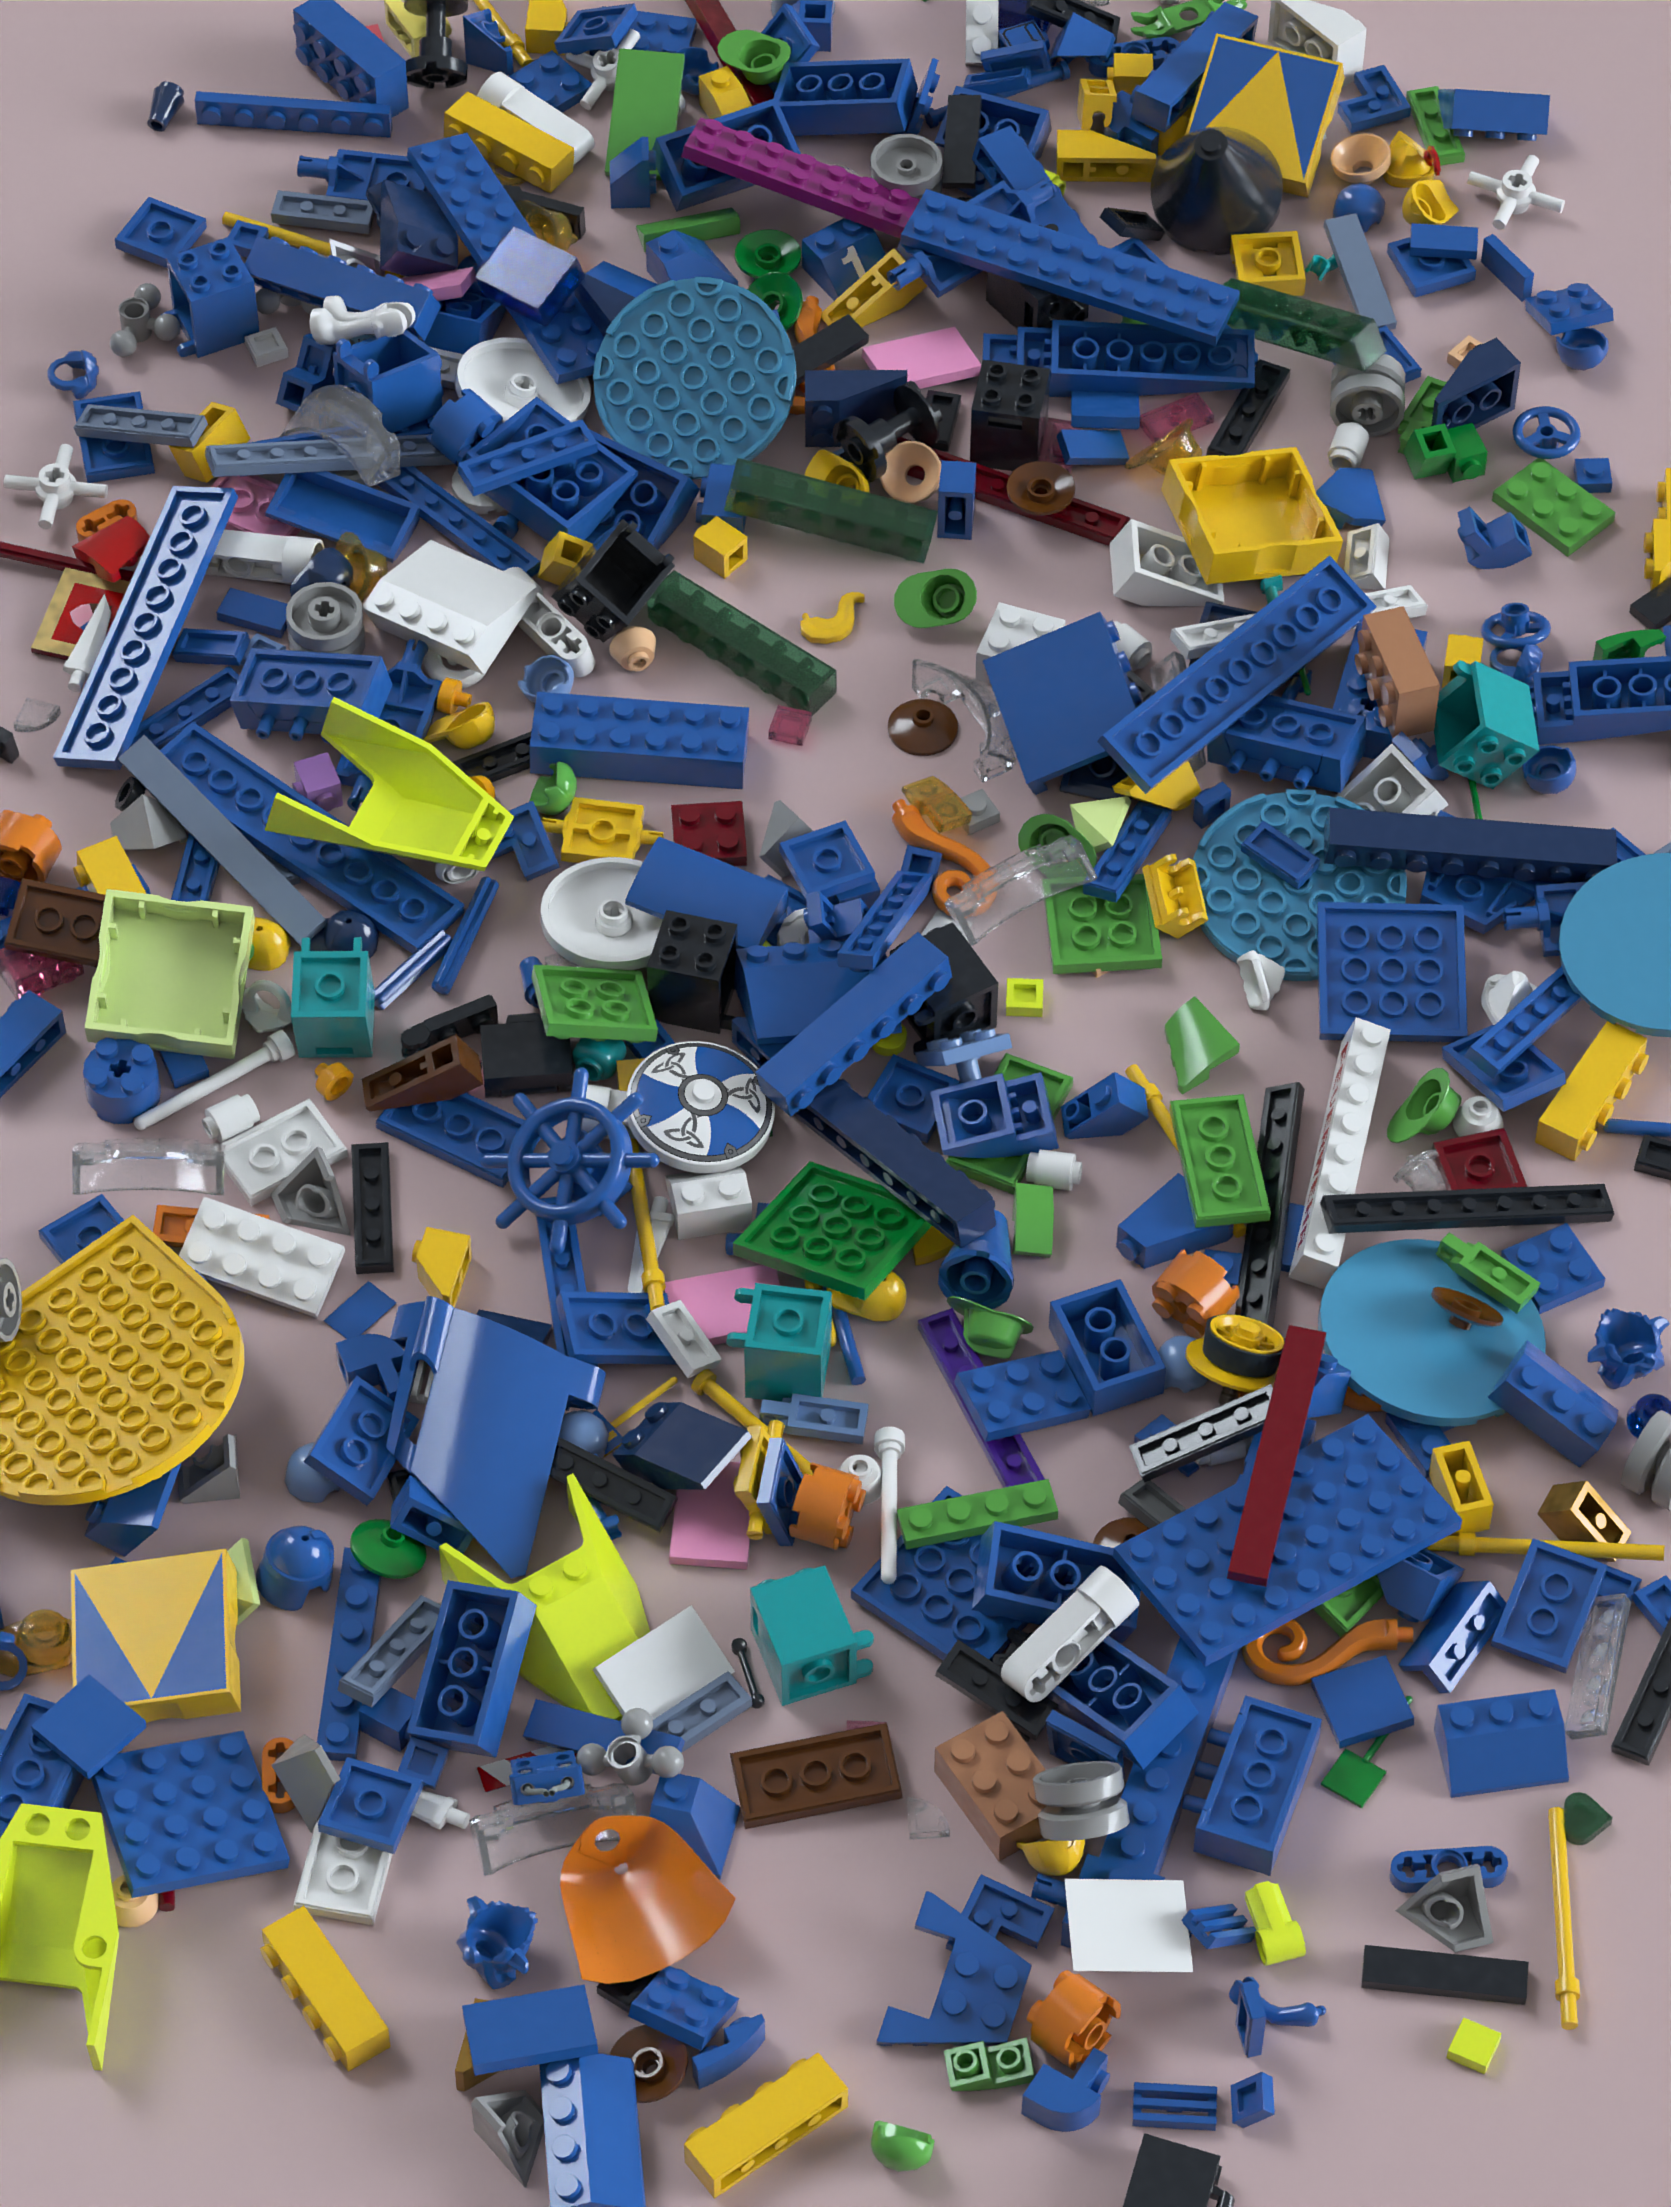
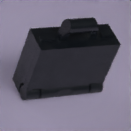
(524, 1059)
(1175, 2176)

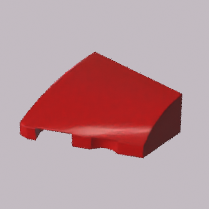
(113, 548)

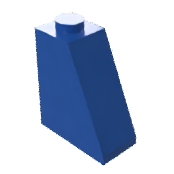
(1166, 1227)

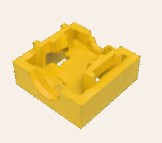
(1269, 255)

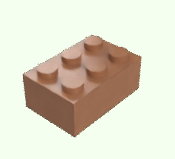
(1397, 672)
(992, 1782)

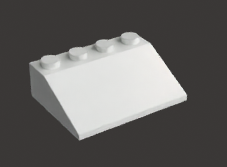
(450, 604)

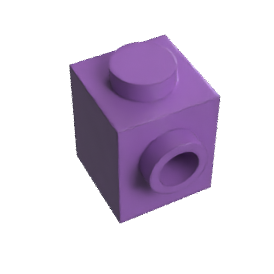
(318, 781)

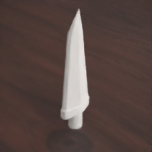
(88, 647)
(661, 1225)
(439, 1810)

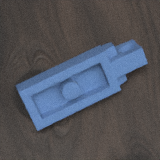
(818, 1417)

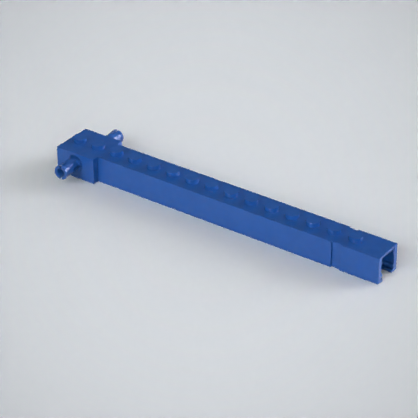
(1158, 1791)

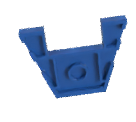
(1480, 896)
(976, 1992)

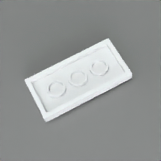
(261, 1257)

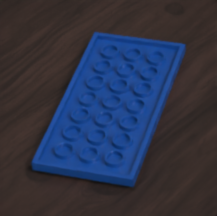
(1346, 1518)

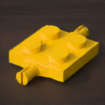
(601, 830)
(749, 1476)

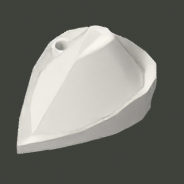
(1504, 993)

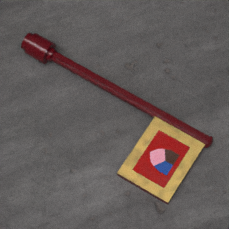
(73, 599)

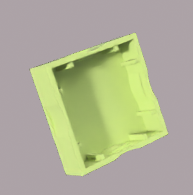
(170, 973)

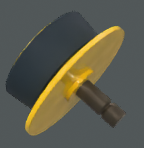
(1237, 1354)

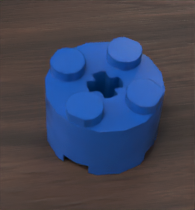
(462, 425)
(121, 1080)

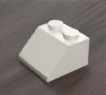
(709, 1202)

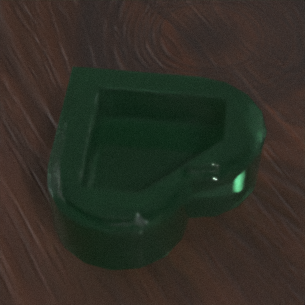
(1584, 1818)

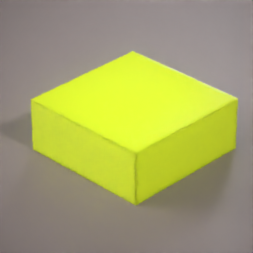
(1024, 997)
(1474, 2045)

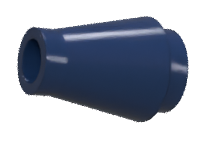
(165, 104)

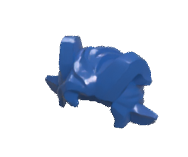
(1627, 1346)
(497, 1940)

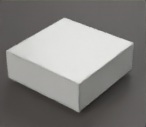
(266, 347)

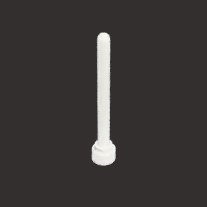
(276, 1048)
(889, 1446)

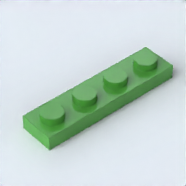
(975, 1513)

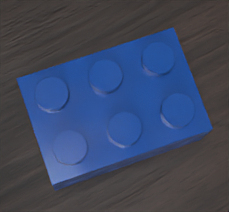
(1107, 1347)

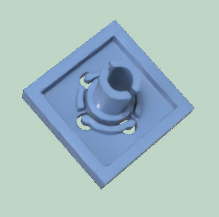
(964, 1051)

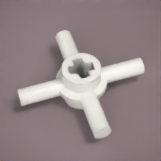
(603, 68)
(1515, 192)
(55, 486)

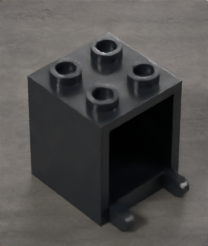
(1029, 305)
(1009, 415)
(613, 581)
(693, 972)
(967, 999)

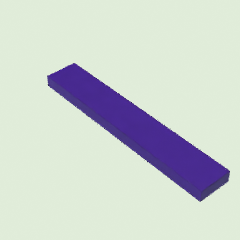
(946, 1342)

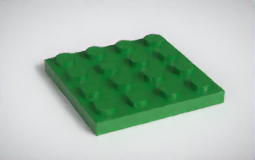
(833, 1231)

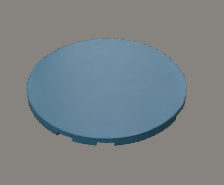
(695, 375)
(1259, 910)
(1620, 944)
(1402, 1341)

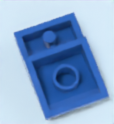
(995, 1117)

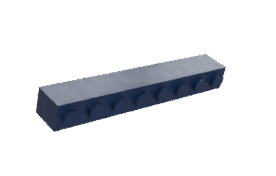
(1467, 846)
(900, 1163)

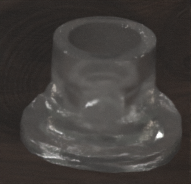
(1421, 1172)

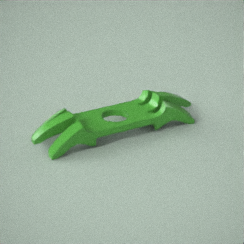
(1169, 19)

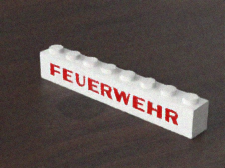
(1339, 1148)

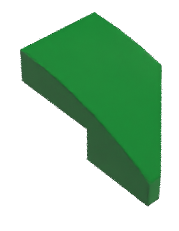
(1627, 644)

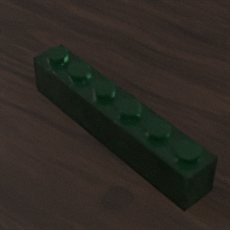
(1306, 326)
(831, 510)
(742, 644)

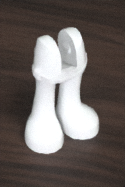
(335, 322)

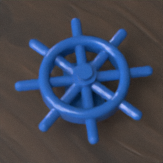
(573, 1161)

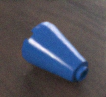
(981, 1268)

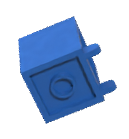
(212, 298)
(394, 374)

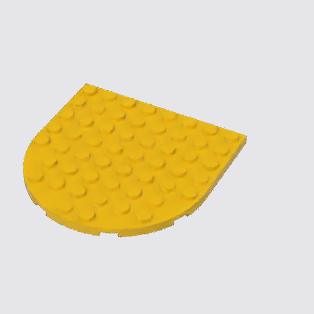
(113, 1371)

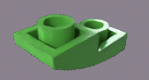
(1033, 1220)
(988, 2068)

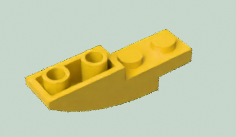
(1658, 542)

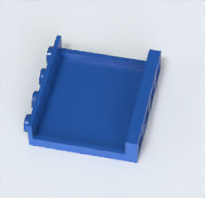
(1062, 696)

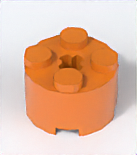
(27, 846)
(1193, 1292)
(827, 1506)
(1072, 2019)

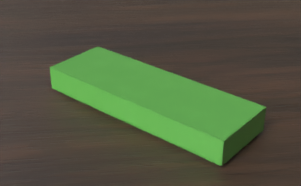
(1428, 119)

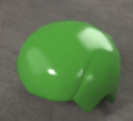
(555, 792)
(900, 2146)

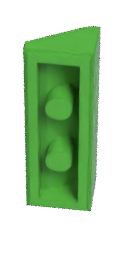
(701, 226)

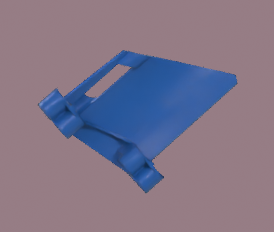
(486, 1421)

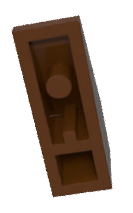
(425, 1077)

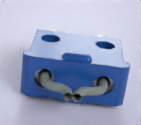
(546, 1778)

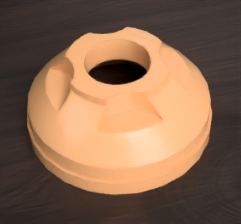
(1358, 152)
(900, 460)

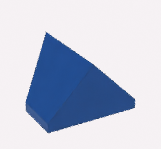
(1081, 39)
(483, 45)

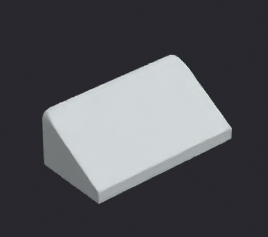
(1367, 557)

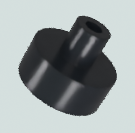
(129, 793)

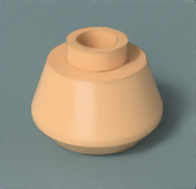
(633, 648)
(133, 1911)

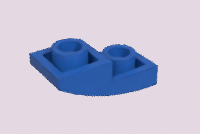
(1421, 756)
(740, 2043)

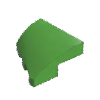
(1197, 1044)

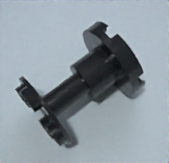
(435, 50)
(868, 444)

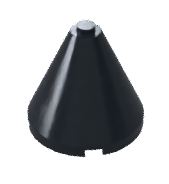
(1216, 187)

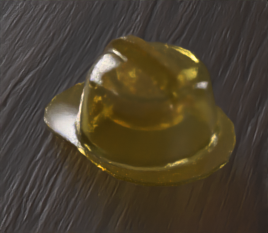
(548, 224)
(1175, 445)
(367, 564)
(45, 1641)

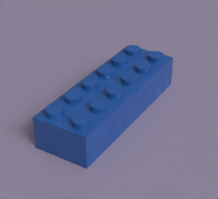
(640, 740)

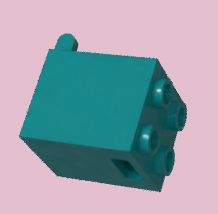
(1484, 724)
(333, 1002)
(785, 1341)
(806, 1636)

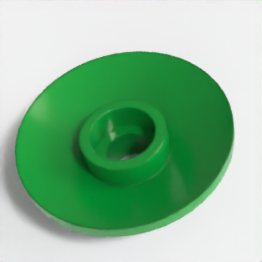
(767, 252)
(780, 289)
(386, 1550)

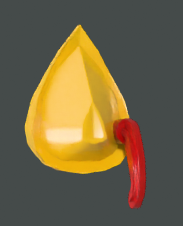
(1410, 162)

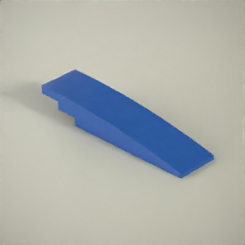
(1127, 358)
(1602, 699)

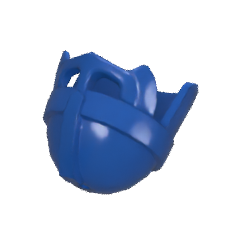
(294, 1564)

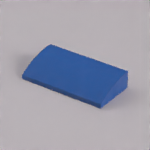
(336, 505)
(708, 888)

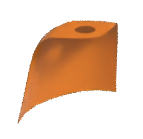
(649, 1914)

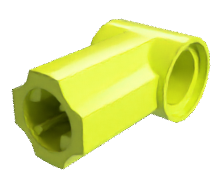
(1275, 1933)

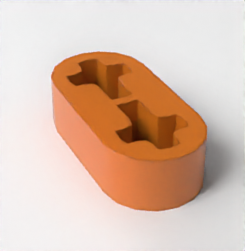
(104, 517)
(270, 1778)

